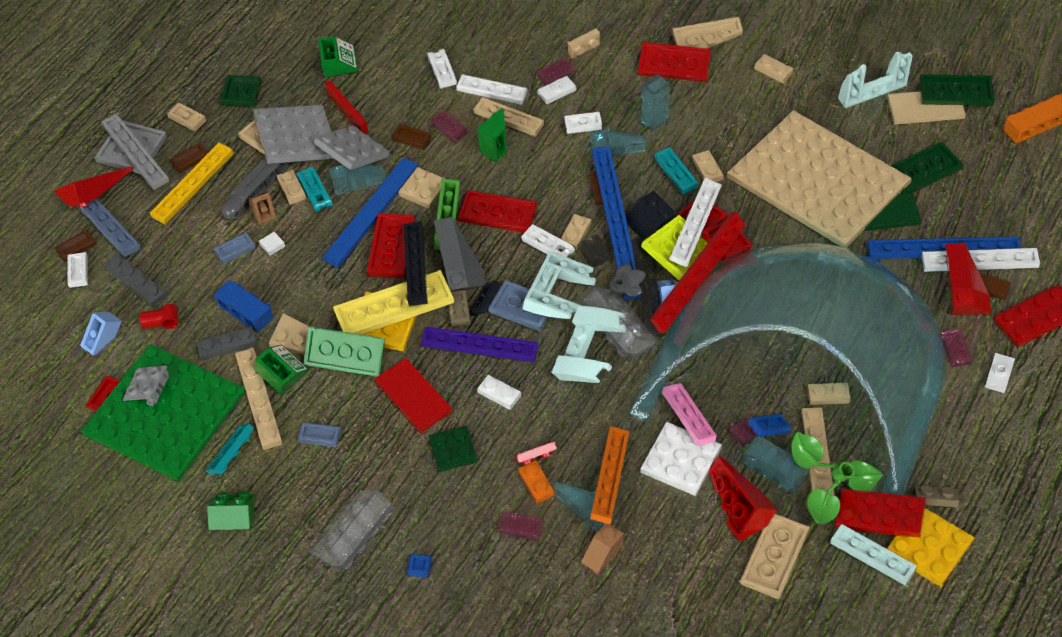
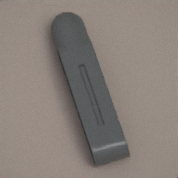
(254, 183)

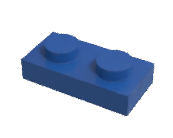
(769, 425)

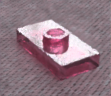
(555, 71)
(449, 126)
(956, 348)
(520, 526)

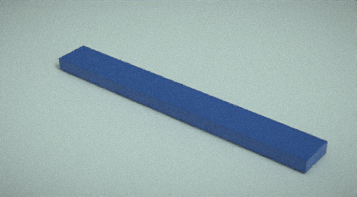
(369, 213)
(914, 247)

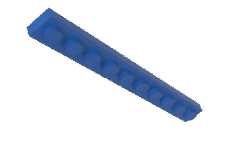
(613, 210)

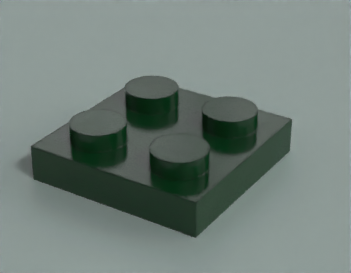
(241, 90)
(453, 448)

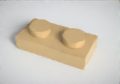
(584, 43)
(773, 68)
(186, 116)
(707, 166)
(291, 187)
(576, 230)
(828, 393)

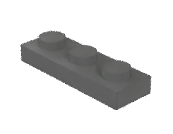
(226, 343)

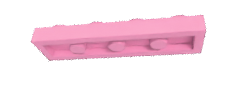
(689, 414)

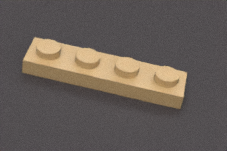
(513, 118)

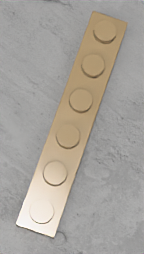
(258, 400)
(814, 426)

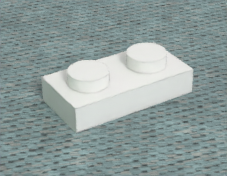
(583, 122)
(499, 392)

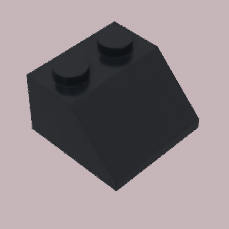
(649, 215)

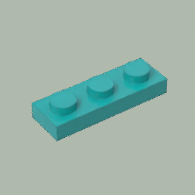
(676, 170)
(230, 449)

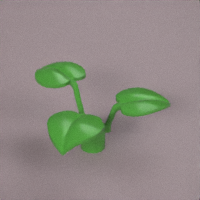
(860, 475)

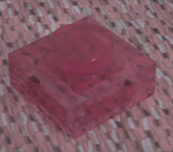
(743, 432)

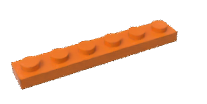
(609, 475)

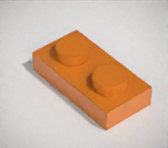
(536, 482)

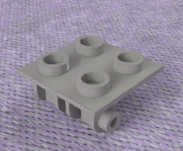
(147, 384)

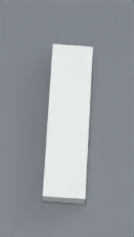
(492, 89)

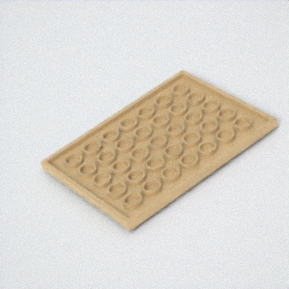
(819, 178)

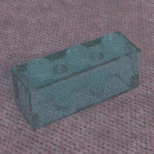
(655, 102)
(774, 464)

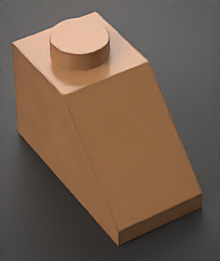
(262, 207)
(603, 548)

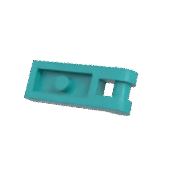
(314, 188)

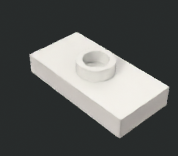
(556, 90)
(77, 269)
(999, 373)

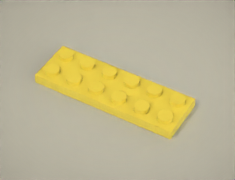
(390, 306)

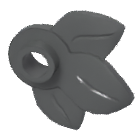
(629, 281)

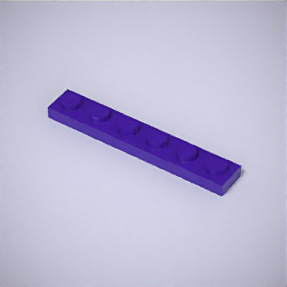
(480, 344)

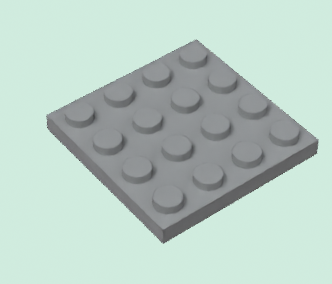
(290, 133)

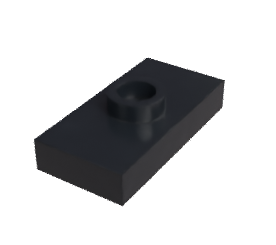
(484, 298)

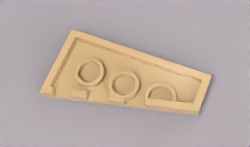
(707, 34)
(290, 334)

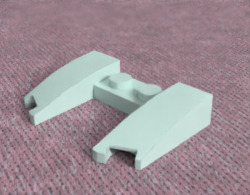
(856, 91)
(556, 267)
(587, 321)

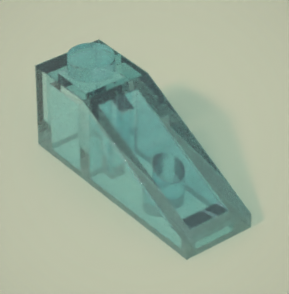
(619, 142)
(348, 180)
(579, 502)

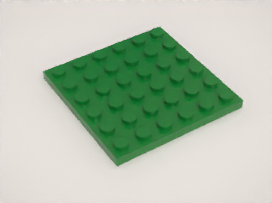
(176, 427)

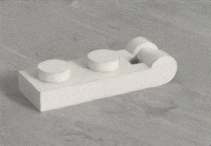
(442, 68)
(546, 242)

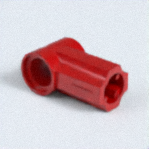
(165, 317)

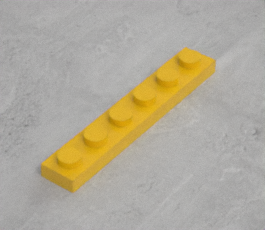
(191, 183)

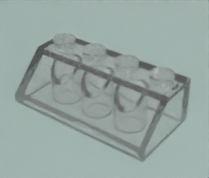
(636, 338)
(352, 529)

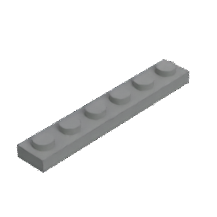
(135, 151)

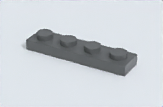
(135, 280)

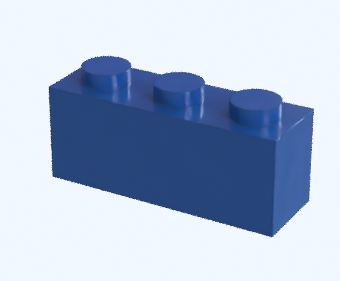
(244, 306)

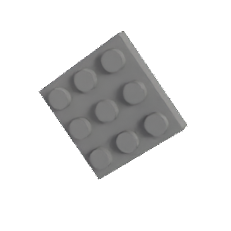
(351, 147)
(112, 155)

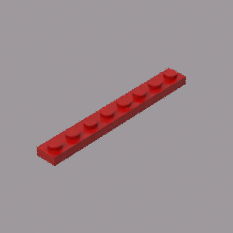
(697, 272)

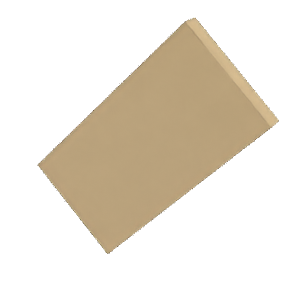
(908, 109)
(774, 556)

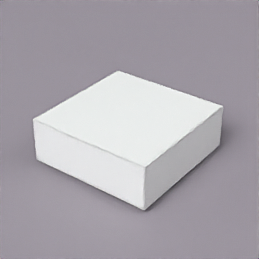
(272, 243)

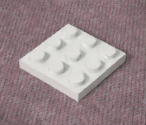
(679, 460)

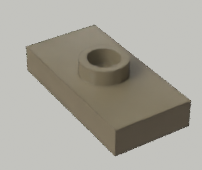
(459, 309)

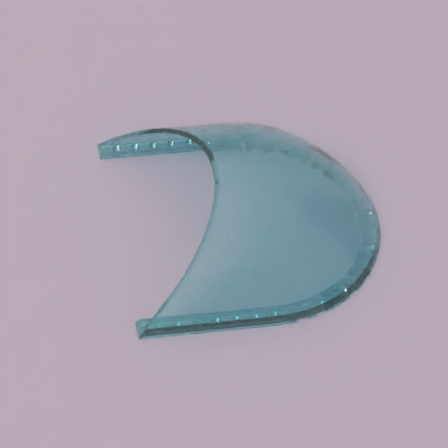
(837, 301)

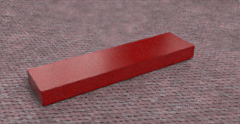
(346, 107)

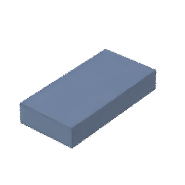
(234, 248)
(319, 434)

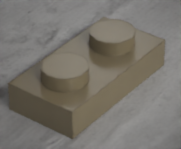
(938, 496)

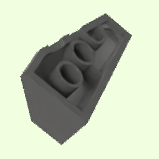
(458, 259)

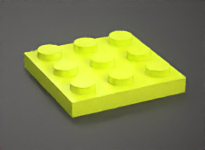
(662, 243)

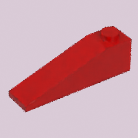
(86, 190)
(966, 286)
(745, 505)

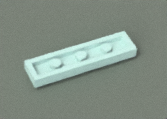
(873, 554)

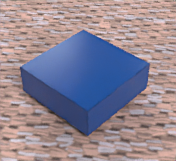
(419, 565)

